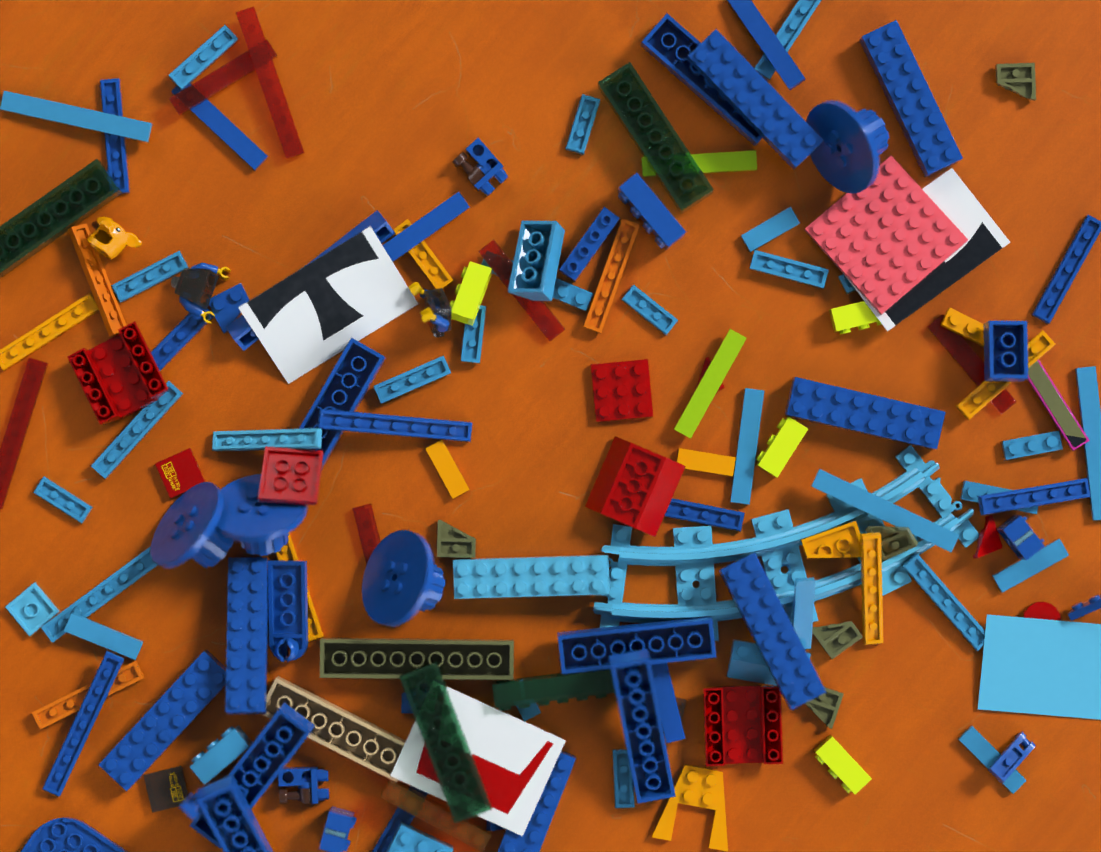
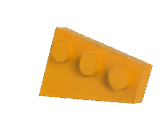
(834, 543)

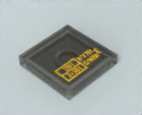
(166, 788)

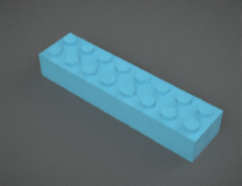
(531, 576)

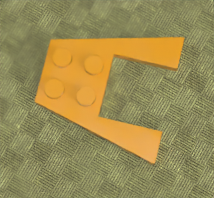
(701, 789)

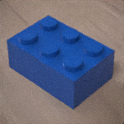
(1005, 351)

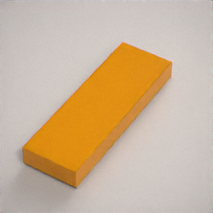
(706, 462)
(447, 469)

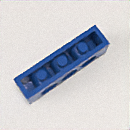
(589, 244)

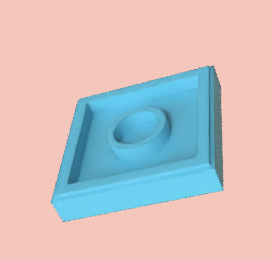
(32, 609)

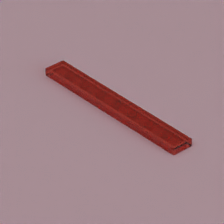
(269, 82)
(19, 423)

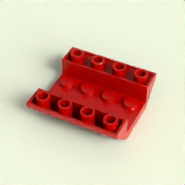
(119, 375)
(635, 486)
(743, 725)

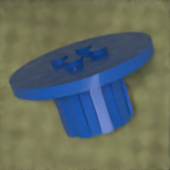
(850, 145)
(256, 524)
(190, 529)
(401, 579)

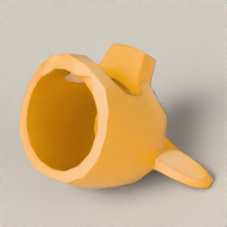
(111, 238)

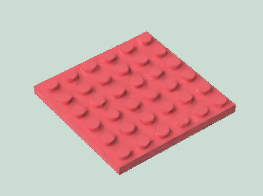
(886, 236)

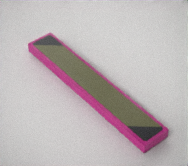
(1056, 406)

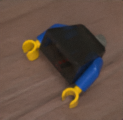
(197, 286)
(437, 309)

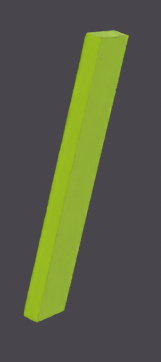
(717, 162)
(710, 383)

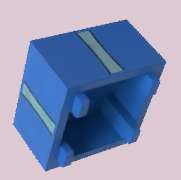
(1020, 537)
(337, 830)

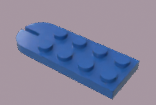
(288, 608)

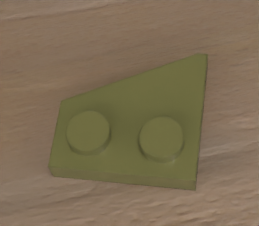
(1017, 78)
(893, 540)
(454, 542)
(837, 637)
(826, 706)

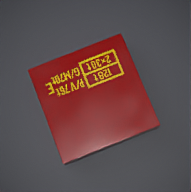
(180, 472)

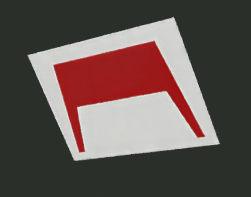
(508, 753)

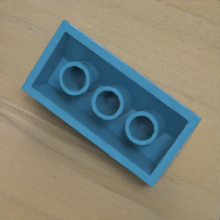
(536, 260)
(748, 664)

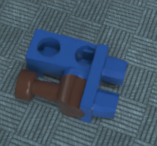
(485, 170)
(307, 781)

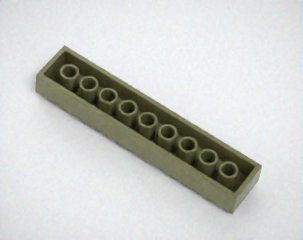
(396, 656)

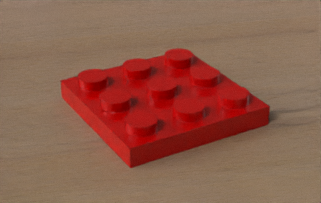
(622, 390)
(291, 476)

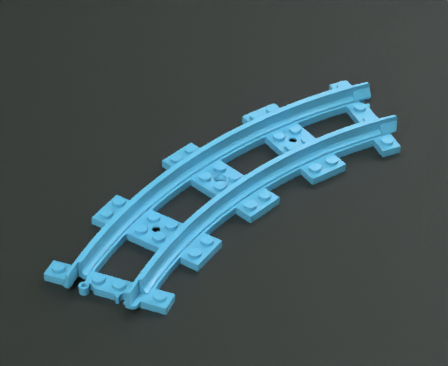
(778, 546)

